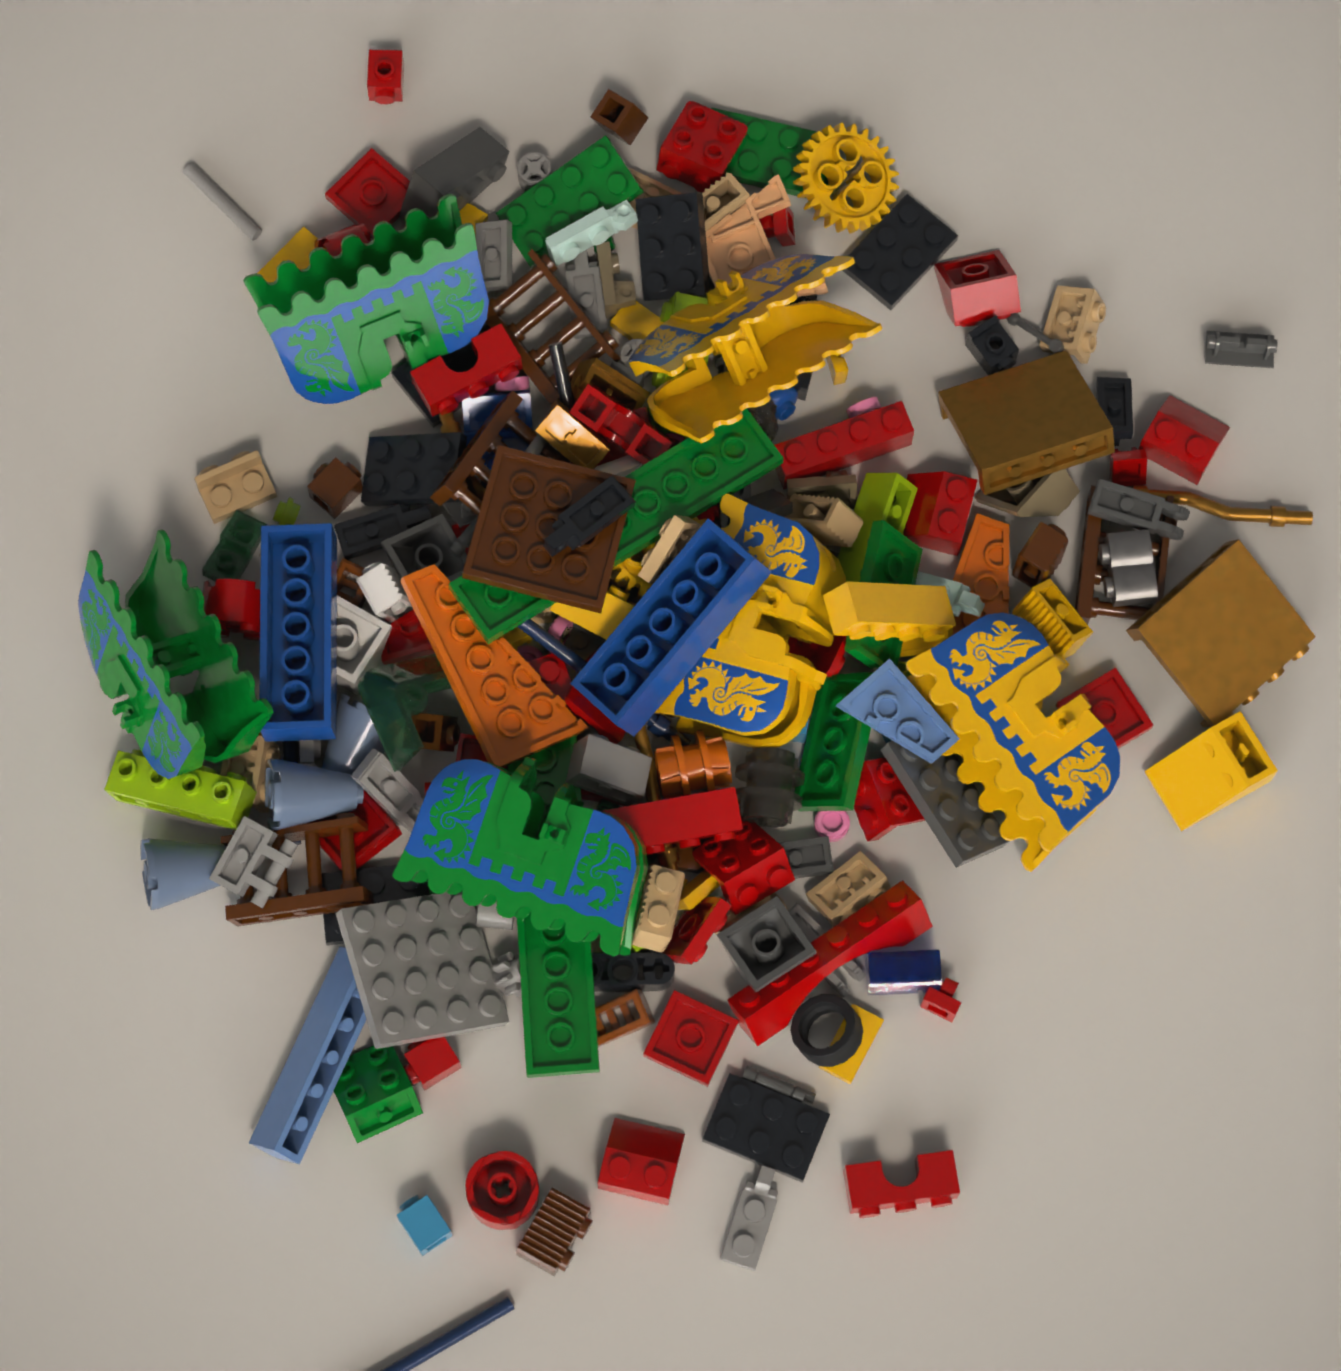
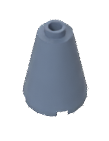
(353, 740)
(307, 793)
(177, 870)

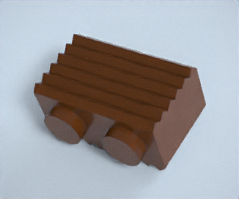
(1040, 555)
(554, 1232)

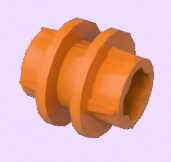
(692, 766)

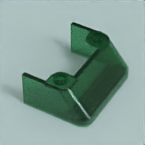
(394, 695)

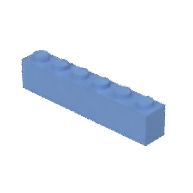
(312, 1066)

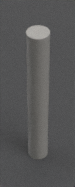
(222, 201)

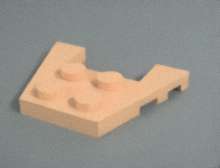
(740, 241)

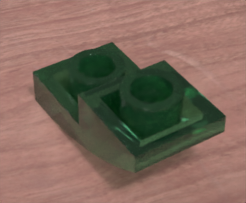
(235, 549)

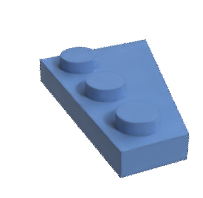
(899, 712)

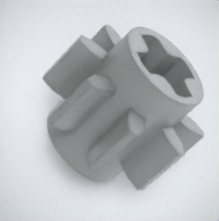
(507, 974)

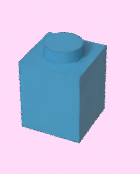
(423, 1224)

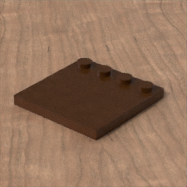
(516, 517)

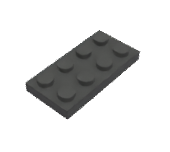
(946, 804)

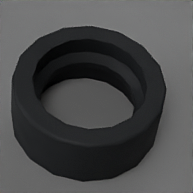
(811, 1011)

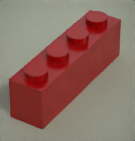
(845, 443)
(684, 819)

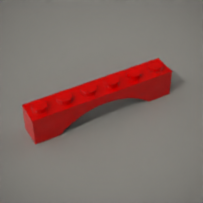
(885, 922)

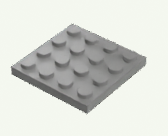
(421, 969)

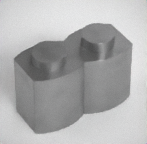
(1129, 568)

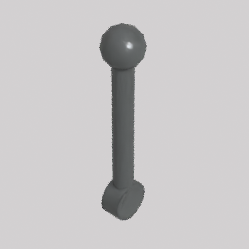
(1054, 345)

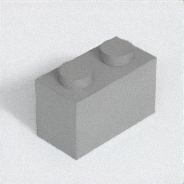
(609, 769)

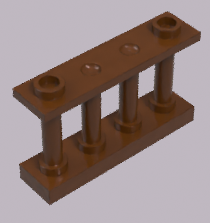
(535, 359)
(486, 439)
(1092, 573)
(316, 898)

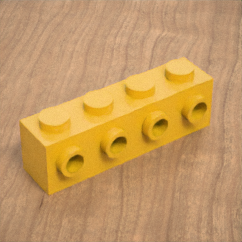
(889, 611)

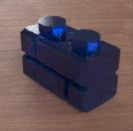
(903, 972)

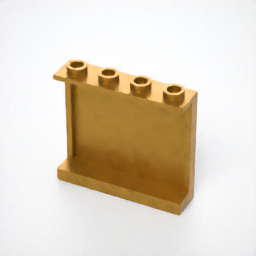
(1028, 421)
(1223, 632)

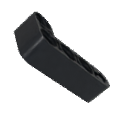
(607, 982)

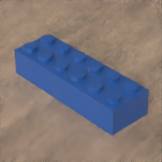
(670, 627)
(299, 631)

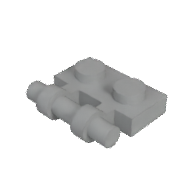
(244, 857)

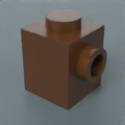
(619, 117)
(335, 486)
(437, 731)

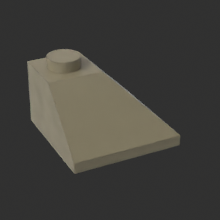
(1034, 498)

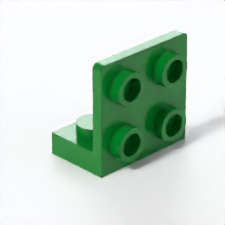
(375, 1092)

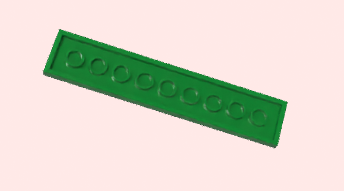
(677, 482)
(553, 969)

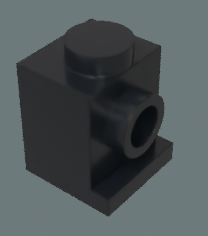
(992, 359)

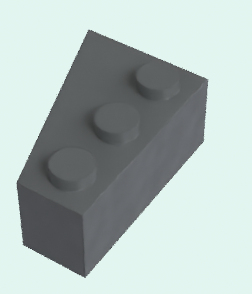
(459, 170)

